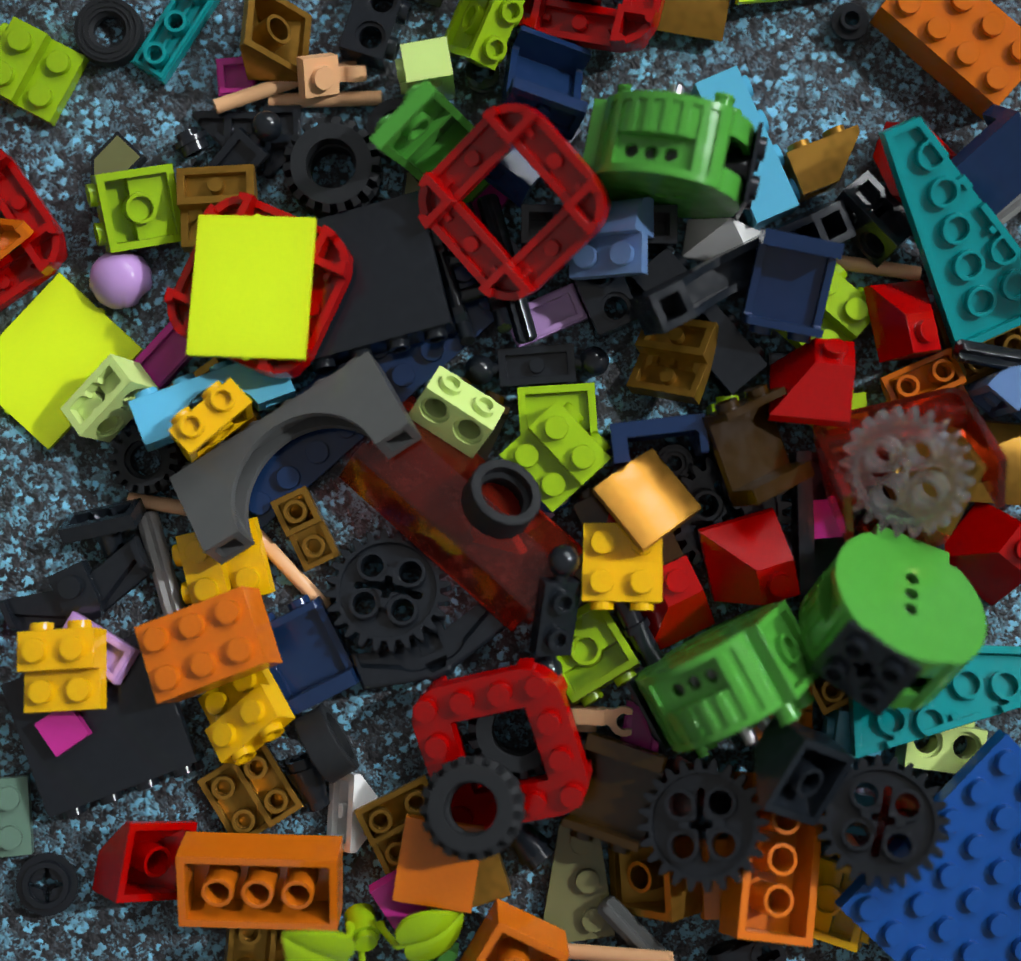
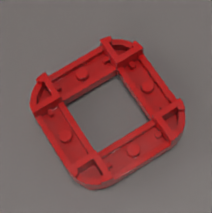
(596, 26)
(557, 164)
(39, 254)
(330, 281)
(495, 692)

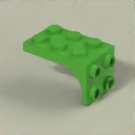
(423, 132)

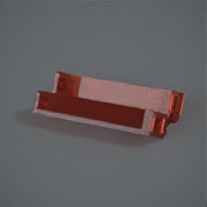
(422, 499)

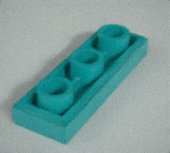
(167, 45)

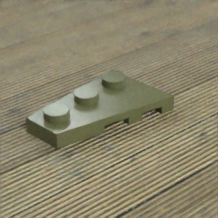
(577, 888)

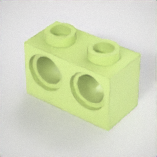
(429, 61)
(101, 403)
(456, 412)
(939, 752)

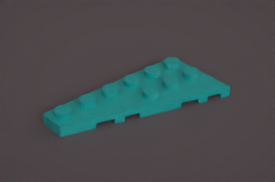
(960, 240)
(979, 691)

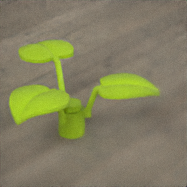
(421, 934)

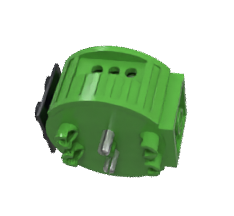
(727, 681)

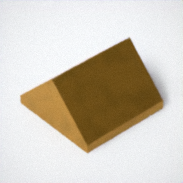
(273, 38)

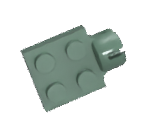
(16, 816)

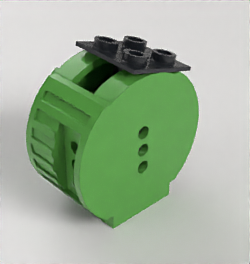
(676, 150)
(891, 621)

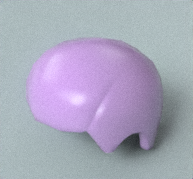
(120, 279)

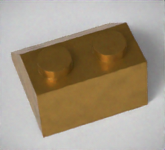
(647, 893)

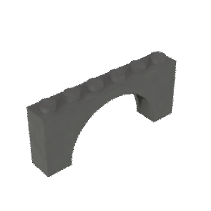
(220, 483)

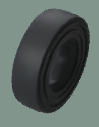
(85, 32)

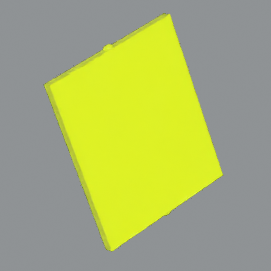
(251, 287)
(52, 354)

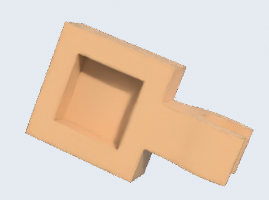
(321, 74)
(592, 716)

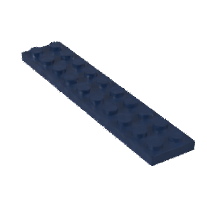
(316, 452)

